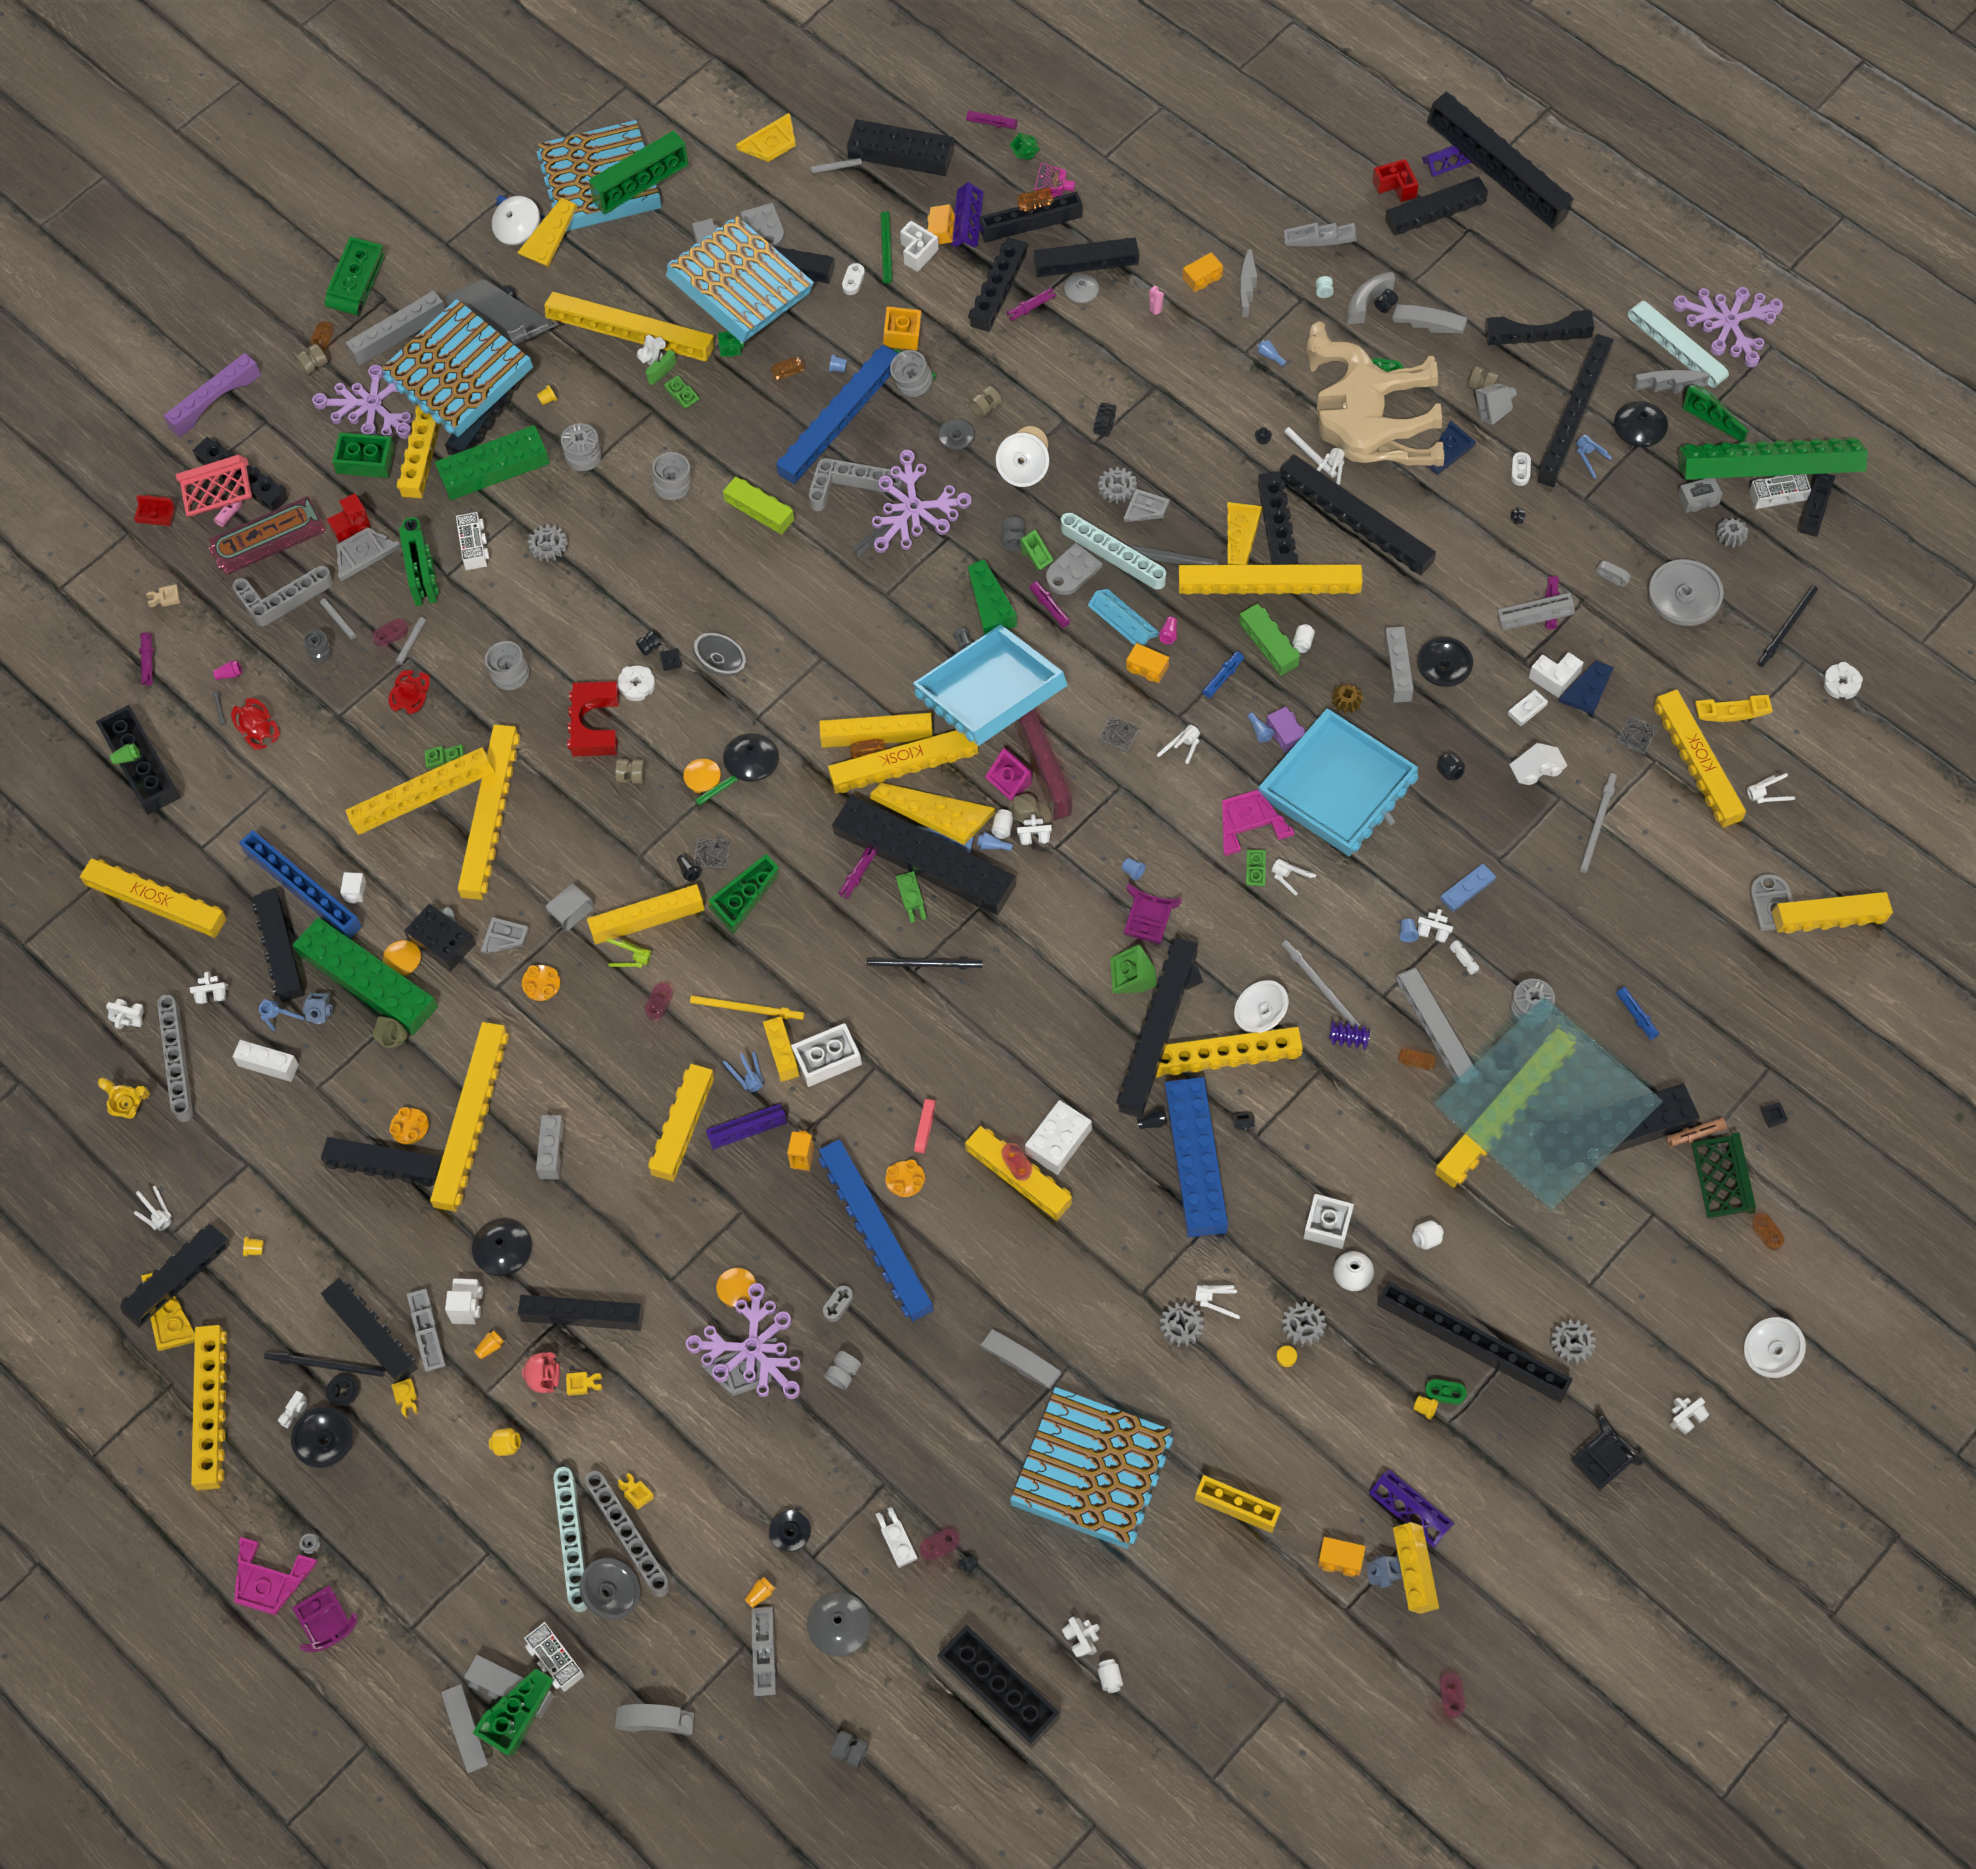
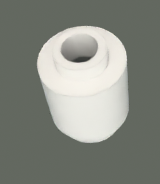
(1303, 638)
(1002, 824)
(1110, 1676)

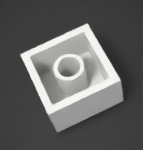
(1328, 1221)

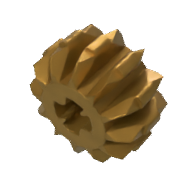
(1347, 698)

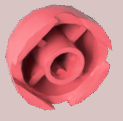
(542, 1372)

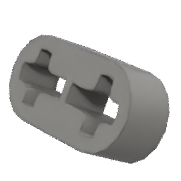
(1613, 573)
(834, 1301)

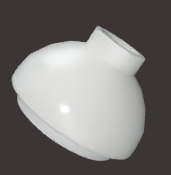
(1351, 1278)

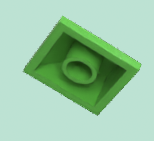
(1132, 971)

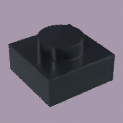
(670, 659)
(1774, 1115)
(1243, 1120)

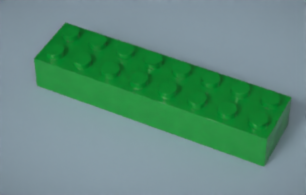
(365, 975)

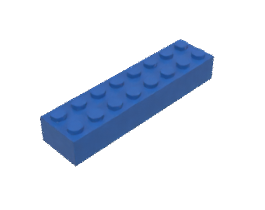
(1195, 1157)

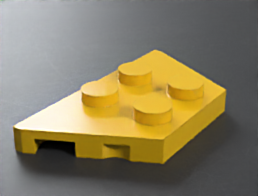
(770, 140)

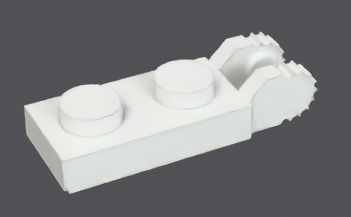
(897, 1539)

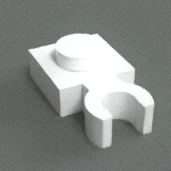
(294, 1407)

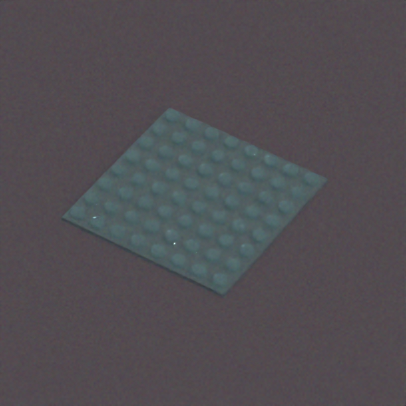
(1548, 1103)

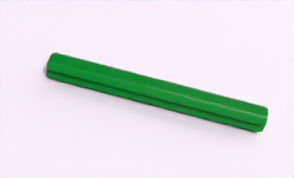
(886, 247)

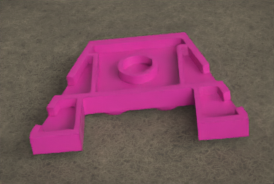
(1247, 813)
(266, 1588)

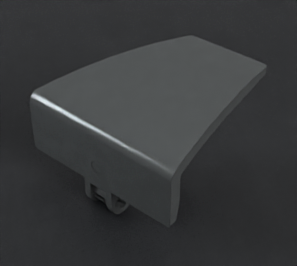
(501, 311)

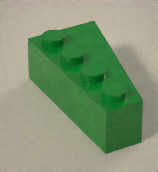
(990, 599)
(743, 893)

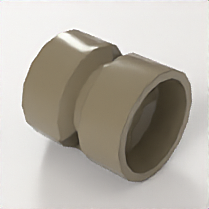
(309, 360)
(1482, 379)
(985, 402)
(630, 771)

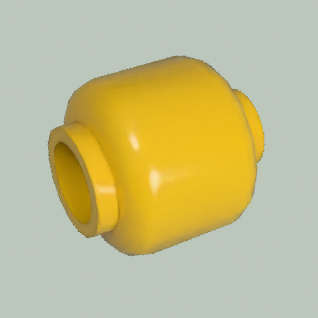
(505, 1442)

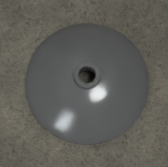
(719, 654)
(616, 1581)
(843, 1637)

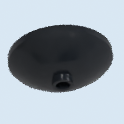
(1638, 430)
(1445, 653)
(753, 764)
(503, 1258)
(313, 1429)

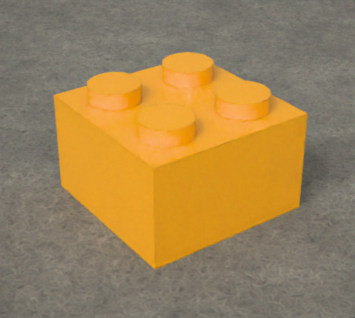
(902, 328)

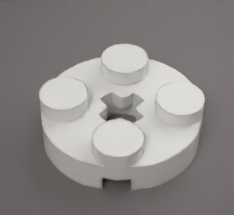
(1846, 672)
(632, 674)

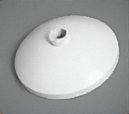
(520, 225)
(1031, 451)
(1261, 1006)
(1765, 1341)

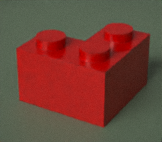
(1396, 177)
(350, 520)

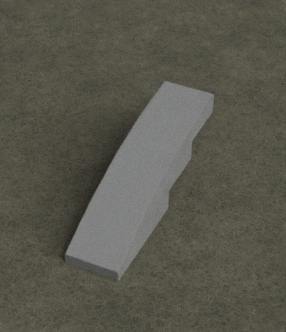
(1320, 235)
(1248, 282)
(1434, 319)
(1675, 380)
(426, 1330)
(1020, 1358)
(763, 1651)
(463, 1727)

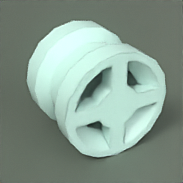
(1324, 287)

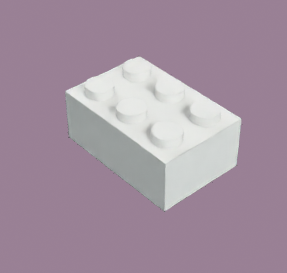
(826, 1055)
(1058, 1137)

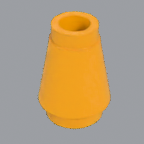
(489, 1344)
(759, 1592)

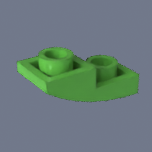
(660, 369)
(680, 392)
(439, 756)
(1255, 867)

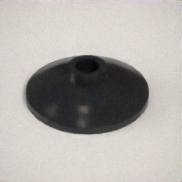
(788, 1521)

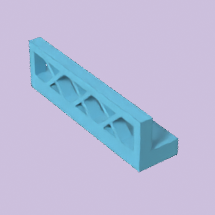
(1122, 617)

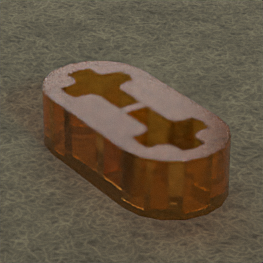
(324, 337)
(787, 368)
(866, 747)
(1417, 1059)
(1766, 1235)

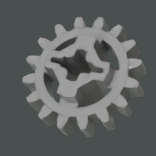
(1117, 485)
(547, 543)
(1174, 1327)
(1310, 1328)
(1580, 1347)

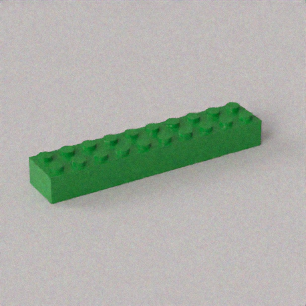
(1772, 458)

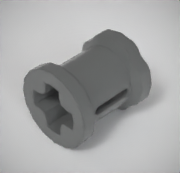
(962, 638)

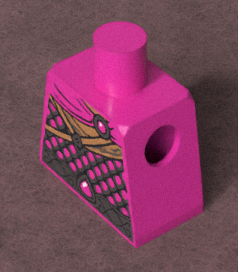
(1055, 178)

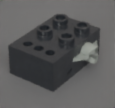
(440, 936)

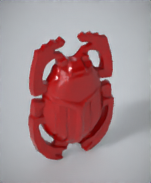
(409, 692)
(254, 723)

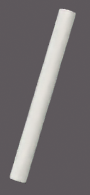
(1307, 449)

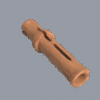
(1689, 1134)

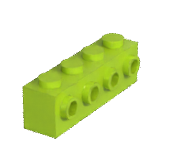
(758, 505)

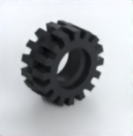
(1104, 419)

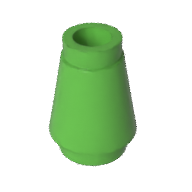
(125, 754)

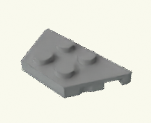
(362, 551)
(735, 1383)

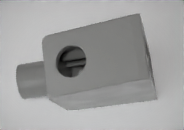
(1494, 402)

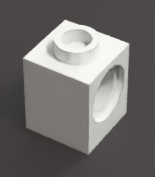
(353, 887)

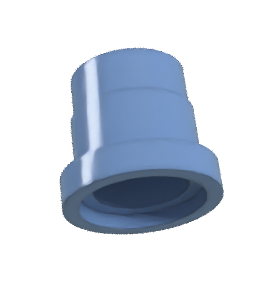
(837, 364)
(1133, 868)
(1408, 931)

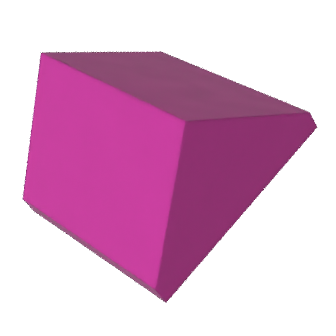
(1009, 775)

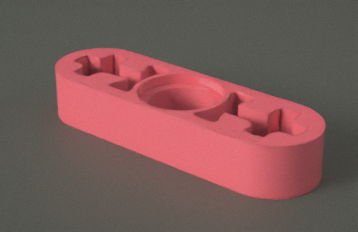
(925, 1126)

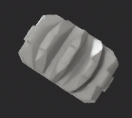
(1732, 532)

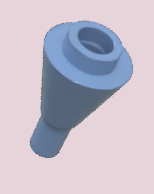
(1268, 350)
(1262, 731)
(990, 842)

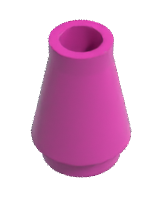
(1169, 631)
(229, 670)

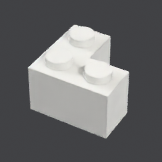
(919, 245)
(1556, 677)
(1538, 761)
(464, 1301)

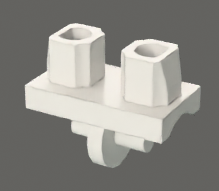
(651, 350)
(1026, 832)
(1443, 930)
(218, 989)
(123, 1015)
(1696, 1409)
(1076, 1628)

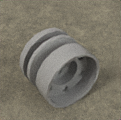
(911, 373)
(581, 447)
(671, 475)
(507, 665)
(1525, 993)

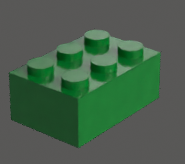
(363, 455)

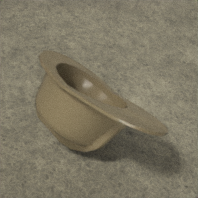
(1025, 805)

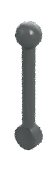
(221, 720)

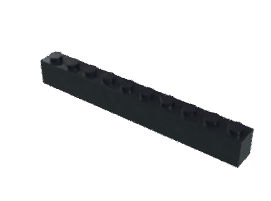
(1575, 410)
(1357, 515)
(1158, 1027)
(1474, 1342)

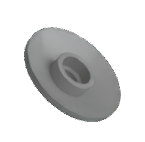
(1079, 293)

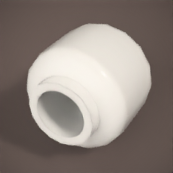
(1428, 1235)

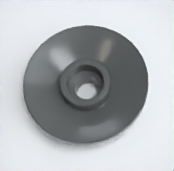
(953, 429)

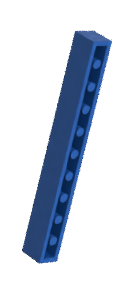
(836, 415)
(875, 1230)

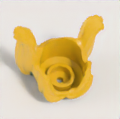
(121, 1095)

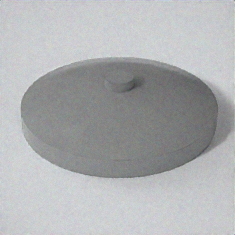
(1685, 592)

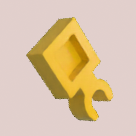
(580, 1382)
(404, 1394)
(636, 1493)

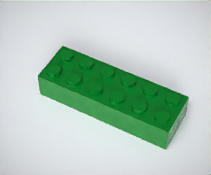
(638, 172)
(492, 462)

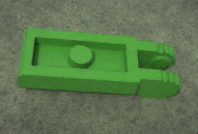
(910, 895)

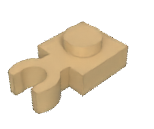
(167, 596)

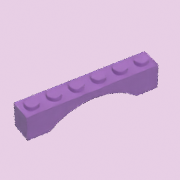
(186, 413)

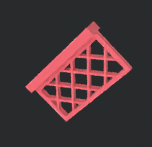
(210, 471)

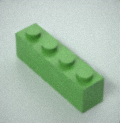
(1269, 639)

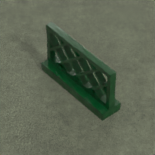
(1741, 1173)

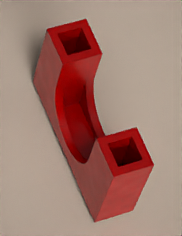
(585, 698)

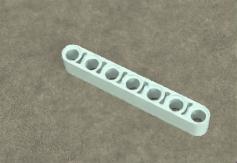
(1677, 342)
(1119, 556)
(568, 1529)

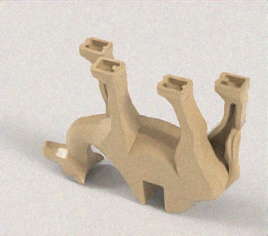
(1354, 406)

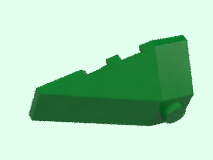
(1710, 410)
(511, 1718)

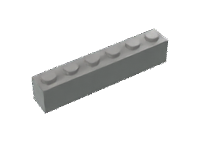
(395, 328)

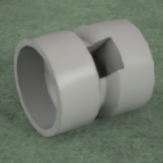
(841, 1371)

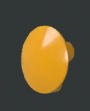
(702, 775)
(402, 957)
(540, 982)
(409, 1125)
(905, 1178)
(734, 1286)

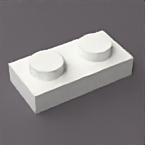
(1527, 708)

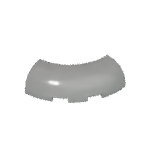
(1370, 289)

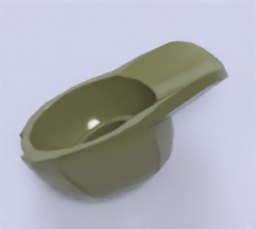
(389, 1032)

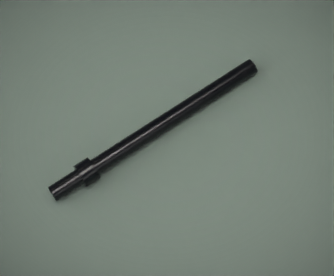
(1770, 650)
(962, 963)
(286, 1358)

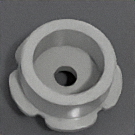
(309, 1538)

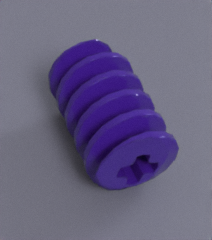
(1349, 1035)

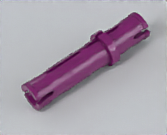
(989, 119)
(1025, 307)
(1552, 590)
(1045, 599)
(146, 652)
(853, 878)

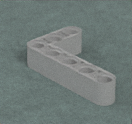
(845, 473)
(282, 597)

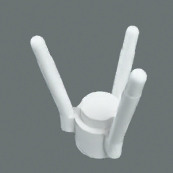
(1335, 459)
(1188, 736)
(1757, 791)
(1283, 868)
(160, 1220)
(1205, 1294)

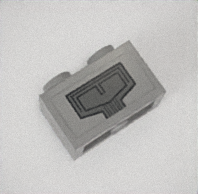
(1699, 495)

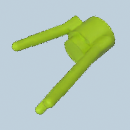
(641, 955)

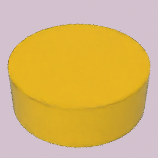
(1286, 1356)

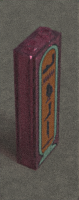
(266, 535)
(1044, 765)

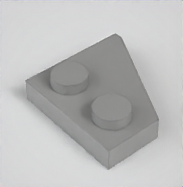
(1146, 507)
(504, 936)

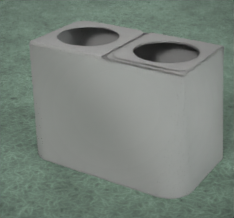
(569, 907)

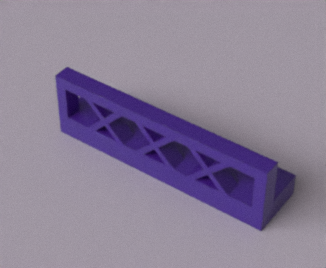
(1439, 155)
(963, 212)
(746, 1126)
(1414, 1501)

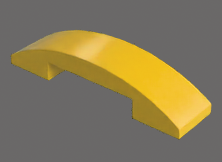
(1733, 710)

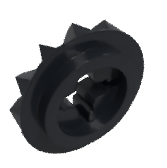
(343, 1382)

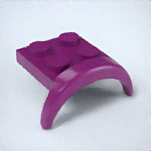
(1149, 915)
(323, 1620)

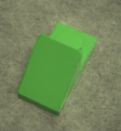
(1036, 550)

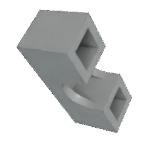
(549, 1143)

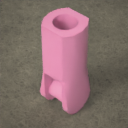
(1156, 300)
(227, 513)

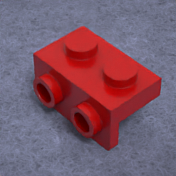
(154, 510)

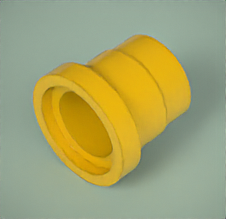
(546, 396)
(252, 1247)
(1426, 1406)

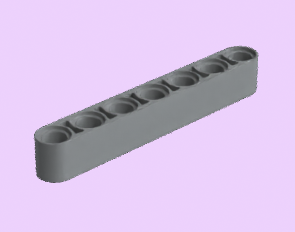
(1434, 1023)
(178, 1065)
(631, 1542)

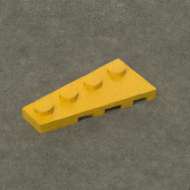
(546, 238)
(1242, 530)
(170, 1325)

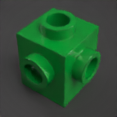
(1024, 146)
(729, 344)

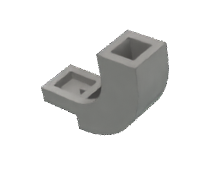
(654, 1717)

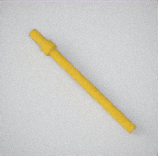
(785, 1013)

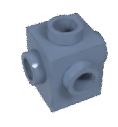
(317, 1008)
(1384, 1571)

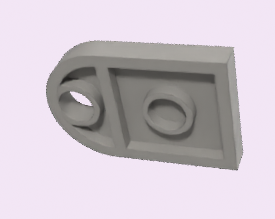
(765, 223)
(1073, 569)
(1766, 899)

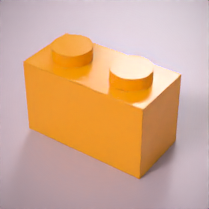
(942, 223)
(1202, 272)
(1147, 663)
(801, 1150)
(1341, 1557)

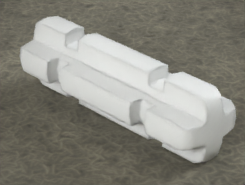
(1464, 957)

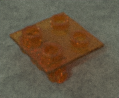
(1027, 200)

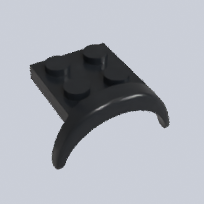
(1605, 1457)

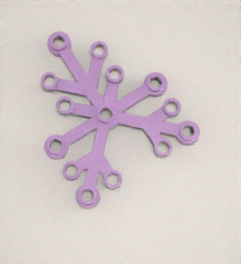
(1730, 320)
(365, 403)
(900, 522)
(768, 1365)

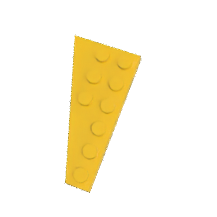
(942, 814)

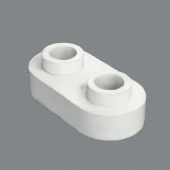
(853, 277)
(1521, 470)

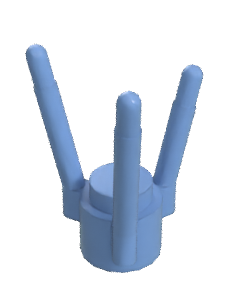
(1587, 445)
(270, 1009)
(752, 1080)

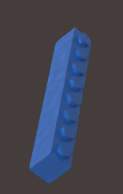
(300, 884)

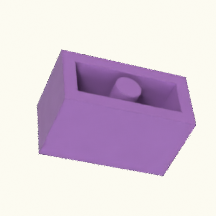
(1285, 728)

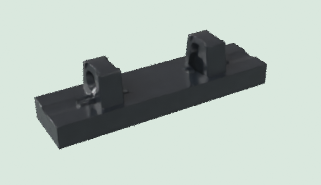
(1817, 504)

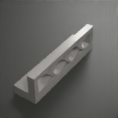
(1536, 613)

